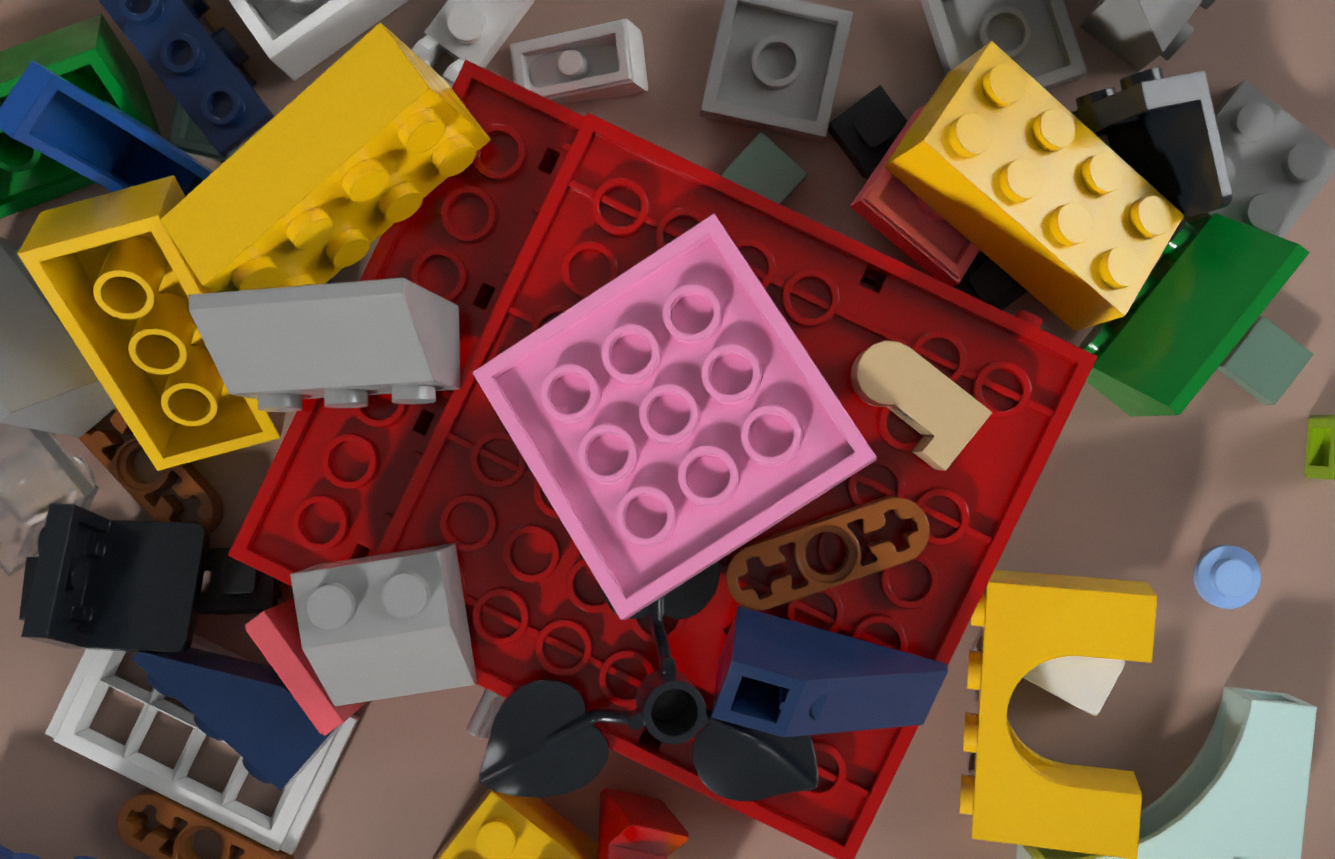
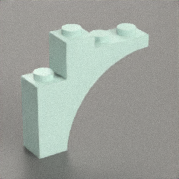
(1238, 794)

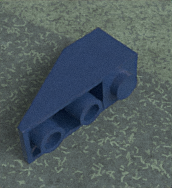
(817, 681)
(243, 707)

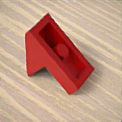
(636, 827)

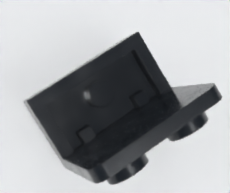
(1165, 135)
(115, 583)

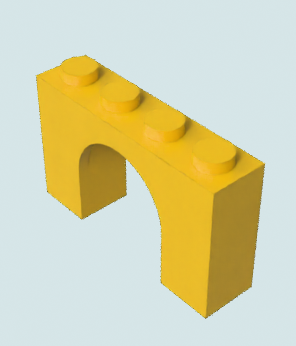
(1013, 789)

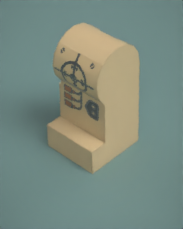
(922, 397)

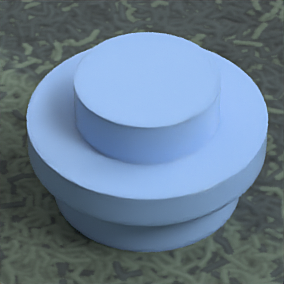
(1227, 576)

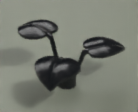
(549, 746)

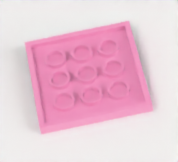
(672, 417)

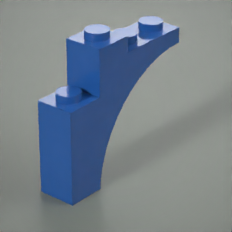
(92, 135)

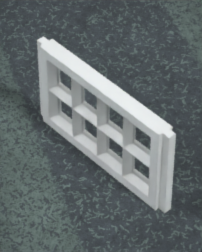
(72, 730)

